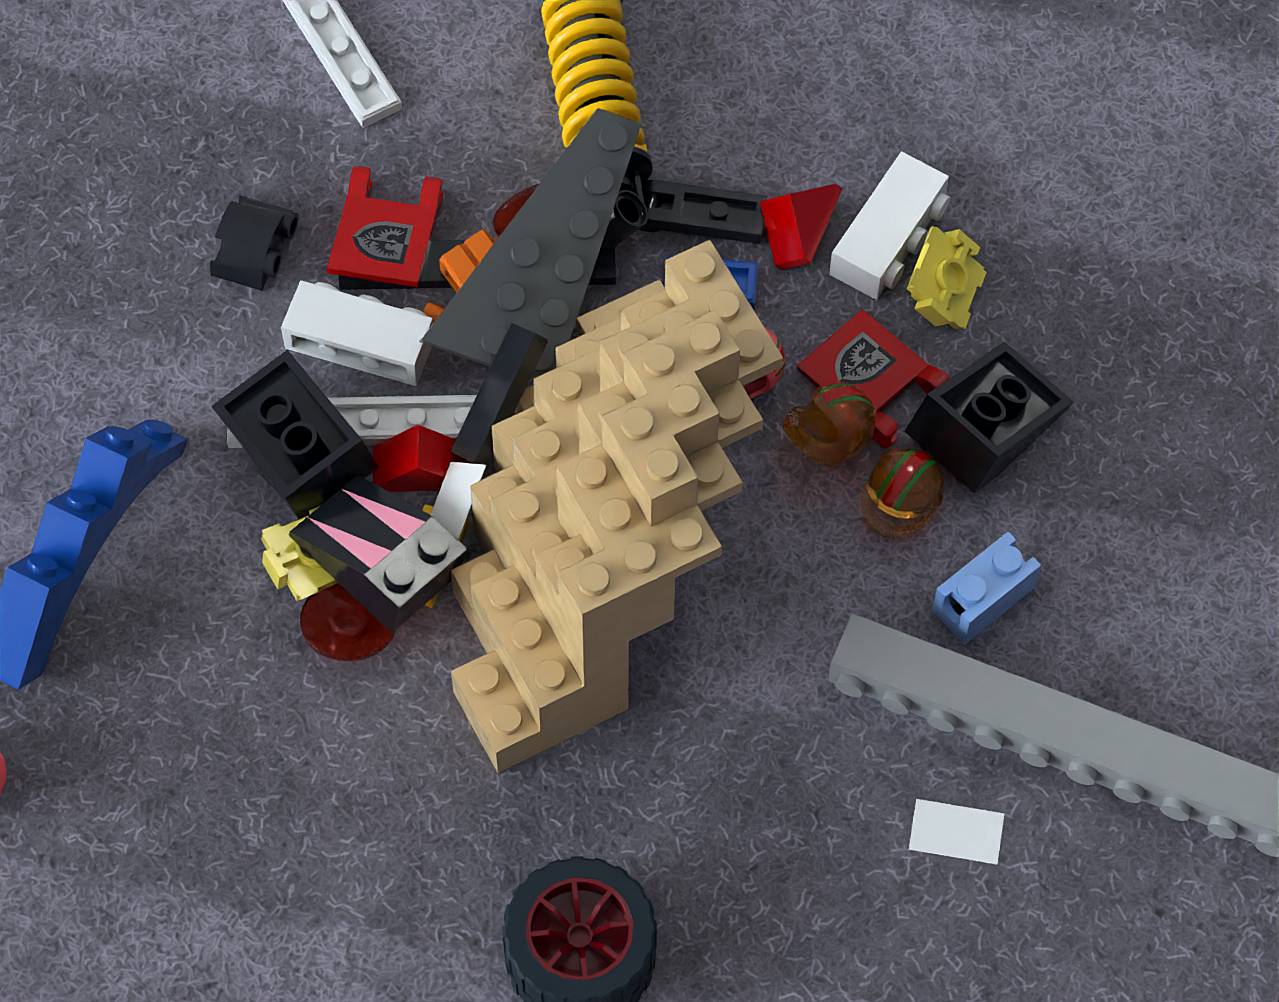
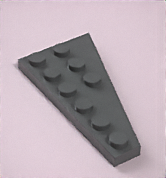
(545, 254)

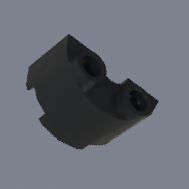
(250, 241)

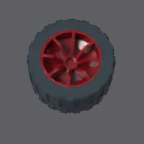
(580, 934)

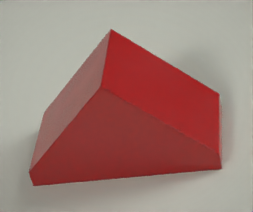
(798, 223)
(414, 460)

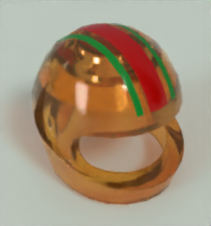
(839, 417)
(903, 486)

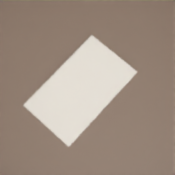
(455, 495)
(956, 831)

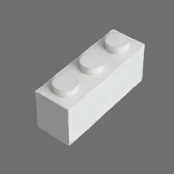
(890, 226)
(357, 332)

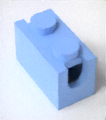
(985, 588)

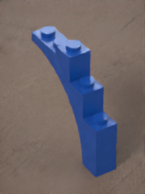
(73, 528)

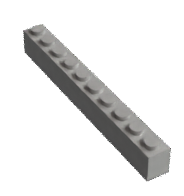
(1059, 732)

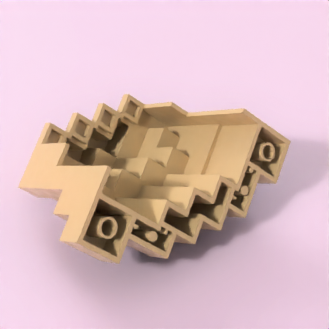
(604, 502)

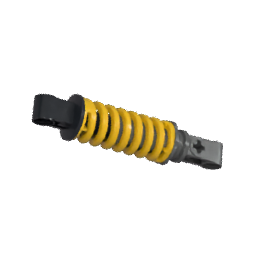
(592, 74)

